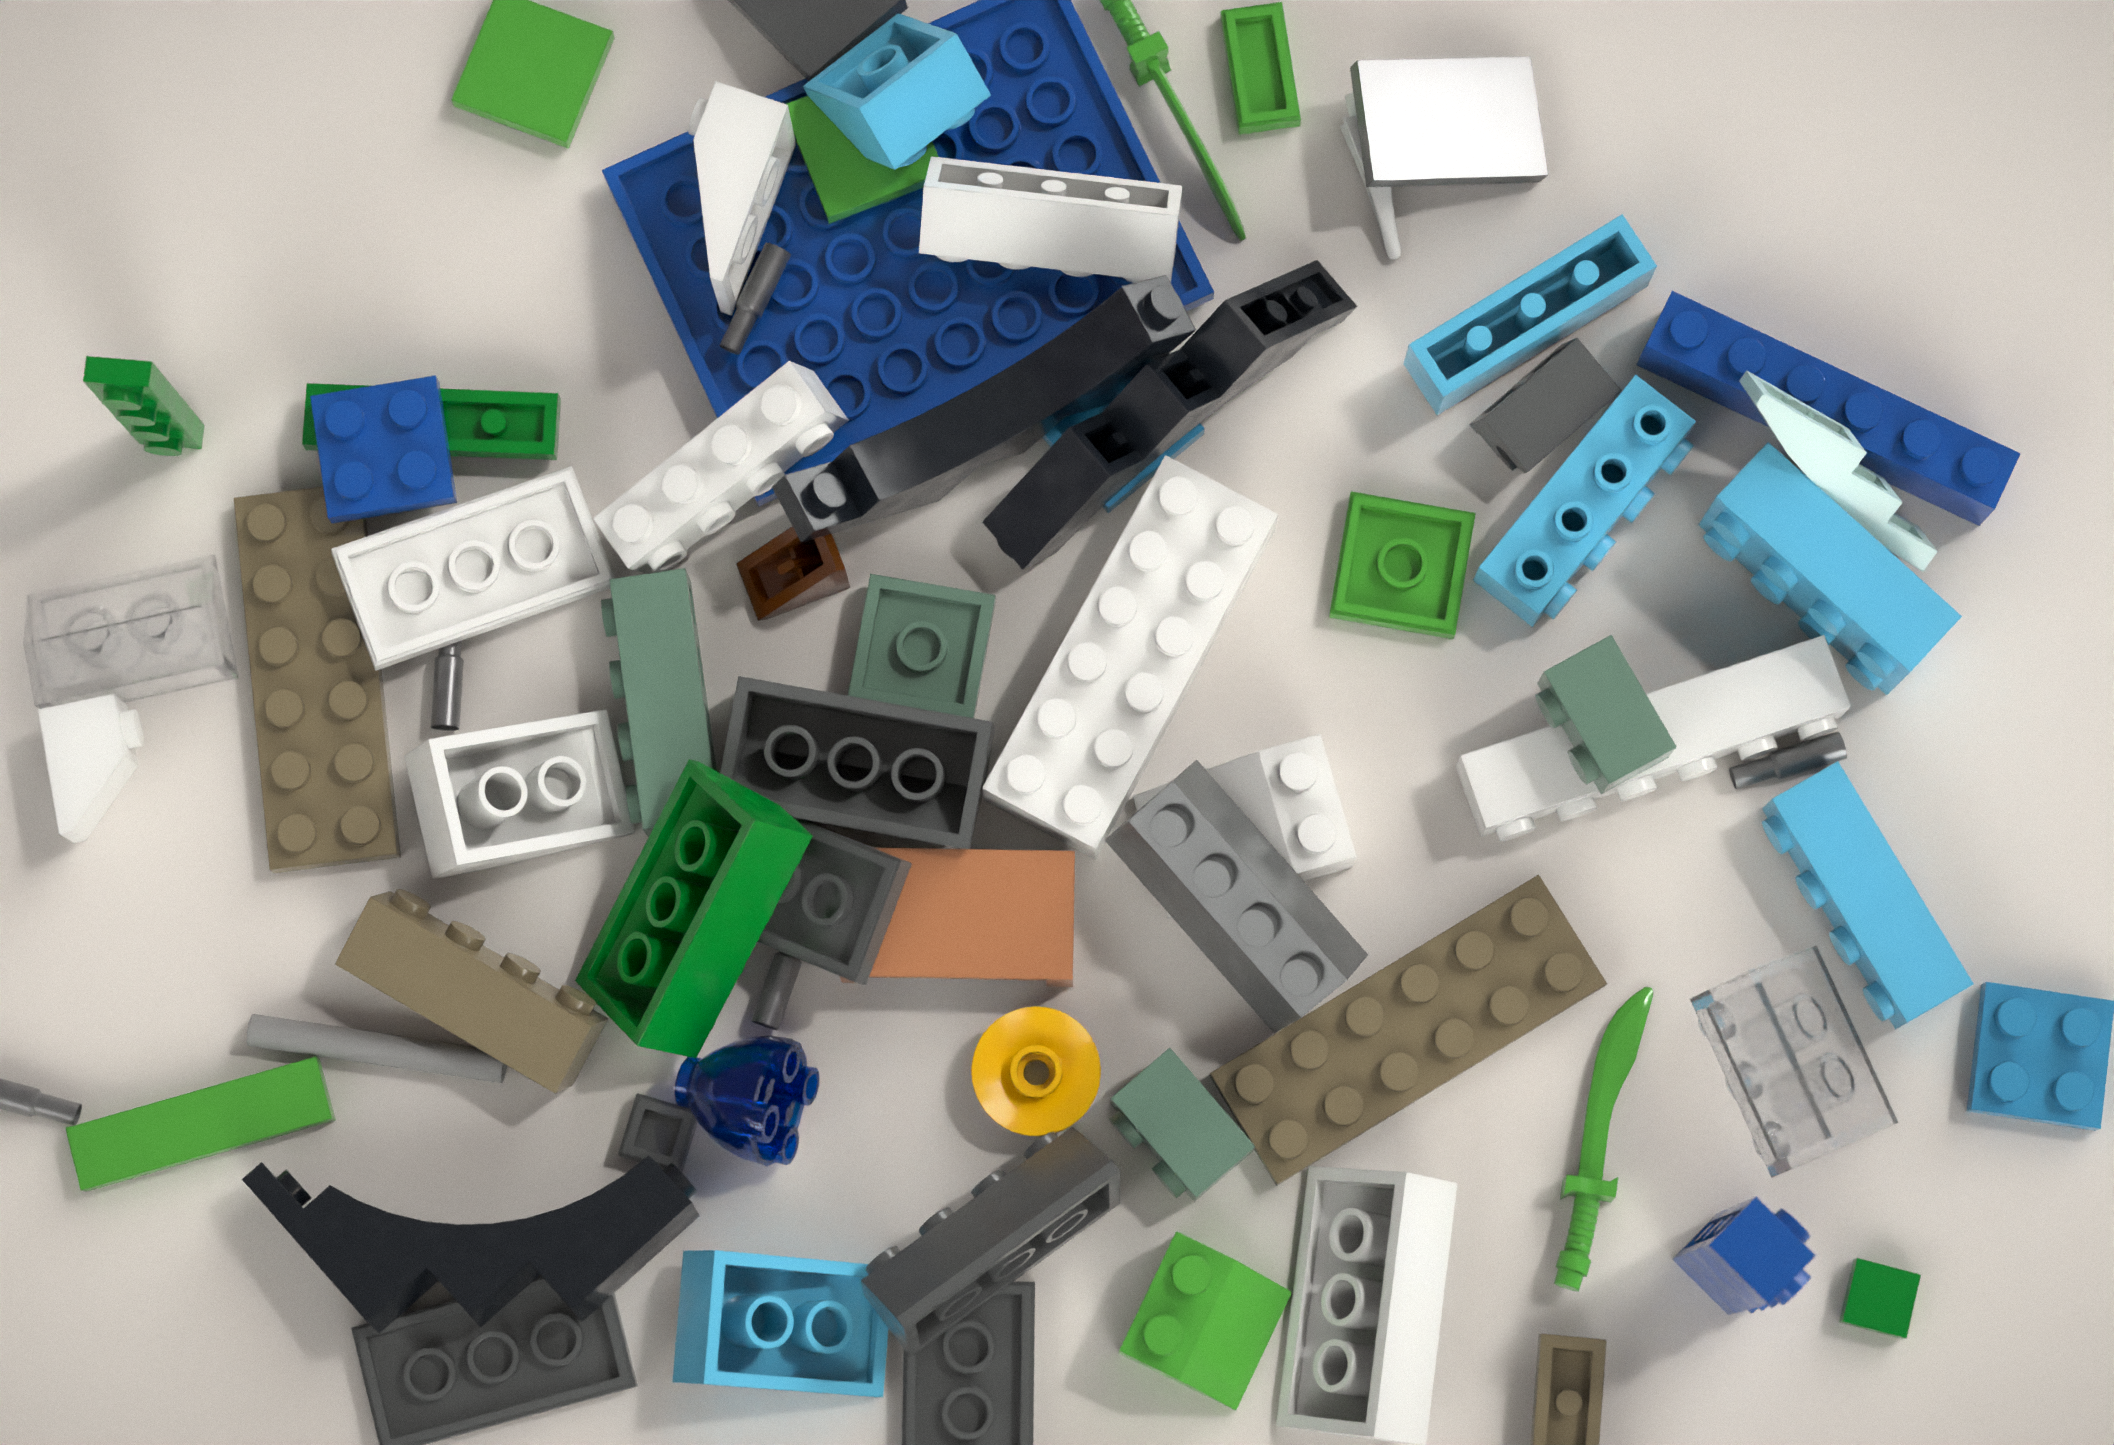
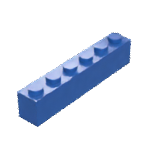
(1902, 440)

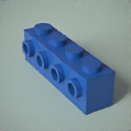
(1748, 1257)

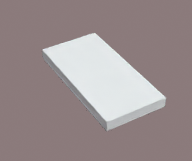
(473, 568)

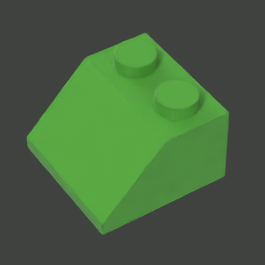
(1205, 1321)

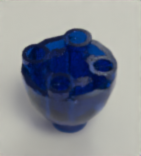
(750, 1096)

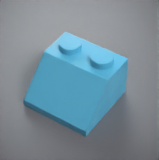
(899, 90)

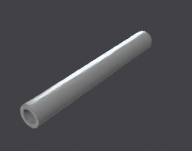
(373, 1048)

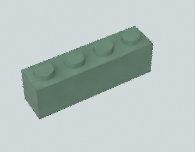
(661, 685)

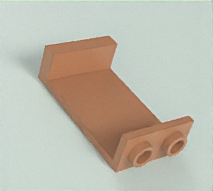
(982, 916)

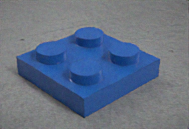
(383, 449)

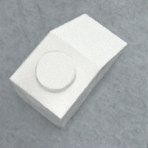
(88, 759)

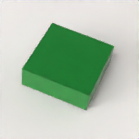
(1879, 1298)

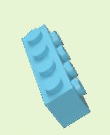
(1585, 501)

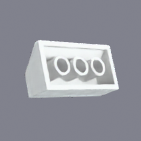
(1367, 1304)

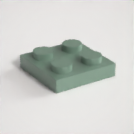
(922, 645)

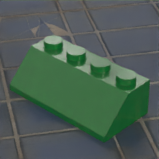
(692, 911)

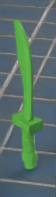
(1149, 63)
(1610, 1071)

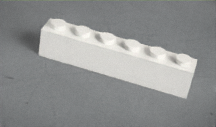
(1706, 717)

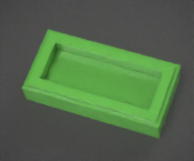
(1260, 68)

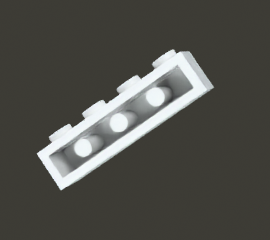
(1049, 220)
(721, 469)

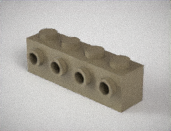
(472, 990)

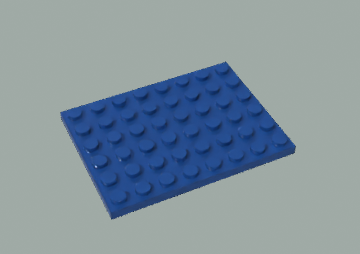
(857, 297)

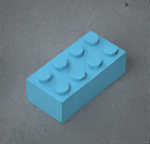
(1826, 570)

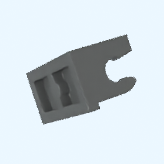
(1546, 406)

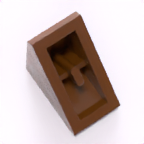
(792, 573)

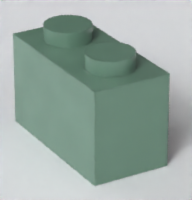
(1603, 716)
(1180, 1126)

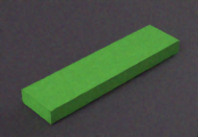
(200, 1124)

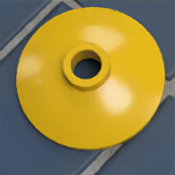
(1030, 1037)

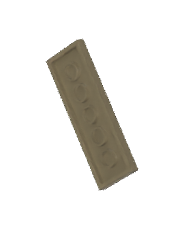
(312, 689)
(1407, 1029)

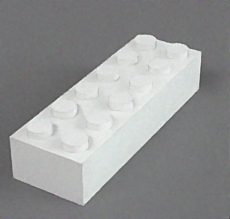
(1130, 657)

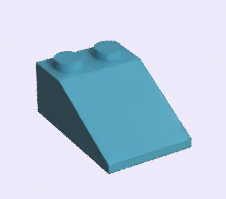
(778, 1325)

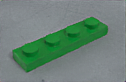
(144, 404)
(480, 422)

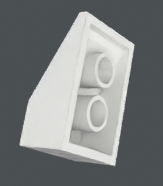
(741, 163)
(518, 792)
(1291, 802)

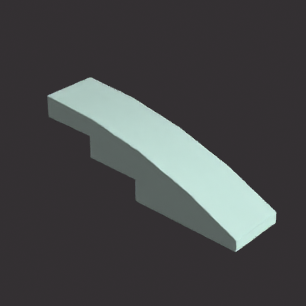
(1831, 460)

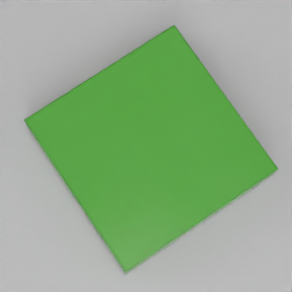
(533, 69)
(841, 173)
(1402, 565)

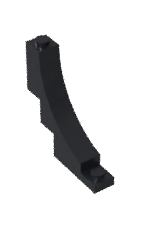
(1161, 405)
(991, 421)
(392, 1260)

